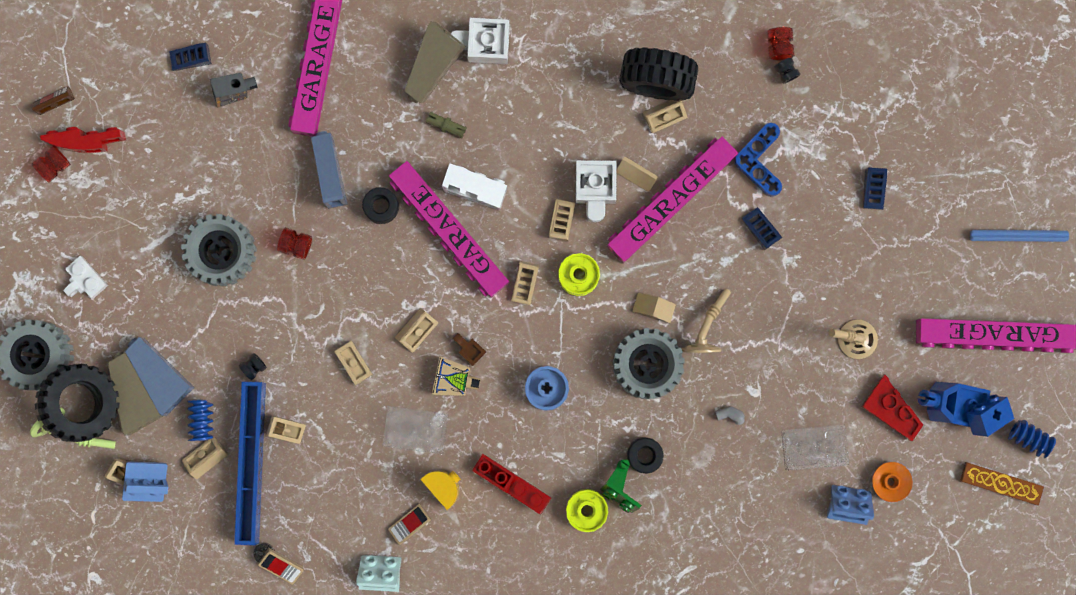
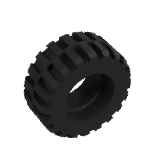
(658, 74)
(50, 410)

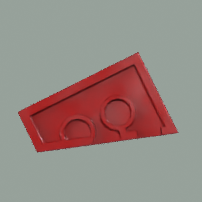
(891, 409)

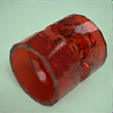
(780, 41)
(51, 163)
(293, 243)

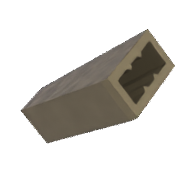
(434, 59)
(135, 406)

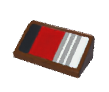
(53, 101)

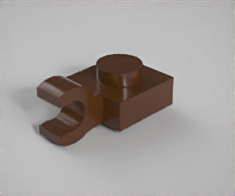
(470, 350)

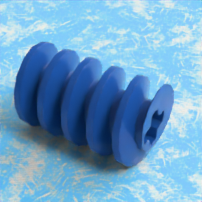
(200, 420)
(1032, 437)

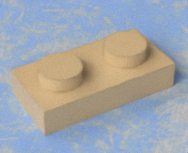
(353, 362)

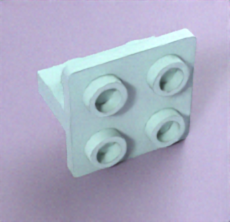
(379, 573)

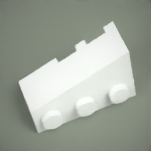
(474, 187)

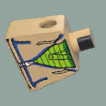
(453, 379)

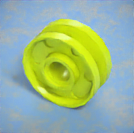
(579, 262)
(593, 521)

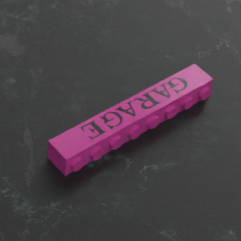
(315, 67)
(669, 202)
(449, 229)
(996, 334)

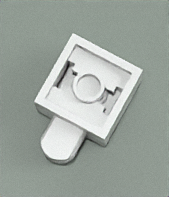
(486, 40)
(595, 187)

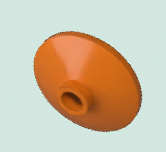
(902, 482)

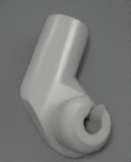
(732, 413)

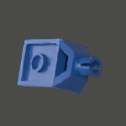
(951, 402)

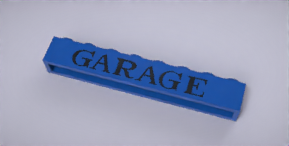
(250, 463)

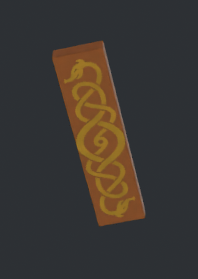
(1002, 483)

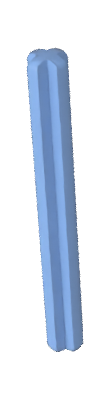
(1019, 235)

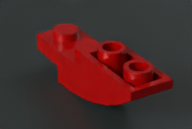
(76, 140)
(511, 484)

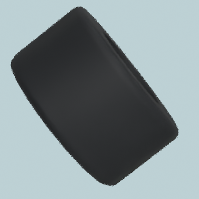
(372, 196)
(656, 461)

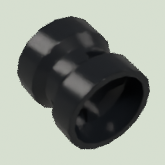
(787, 70)
(252, 366)

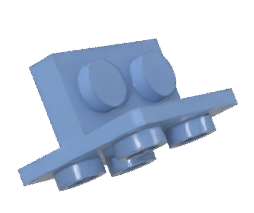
(145, 481)
(850, 505)

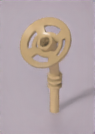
(848, 334)
(701, 344)

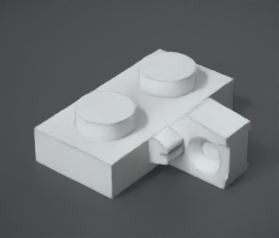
(84, 279)

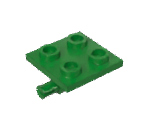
(614, 488)

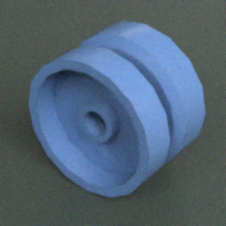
(546, 376)

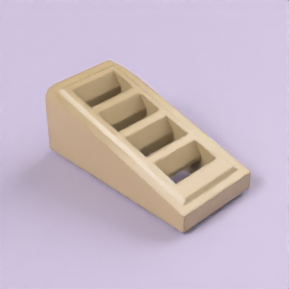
(556, 235)
(526, 265)

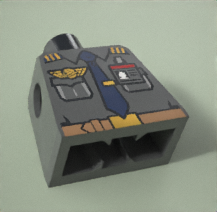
(224, 89)

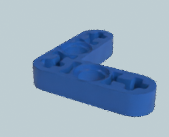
(753, 156)

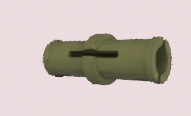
(446, 124)

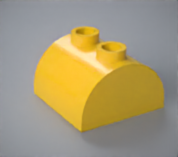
(443, 486)

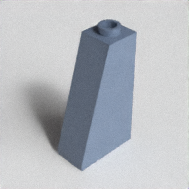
(328, 170)
(159, 377)

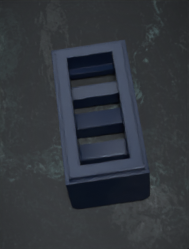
(203, 47)
(867, 188)
(771, 229)

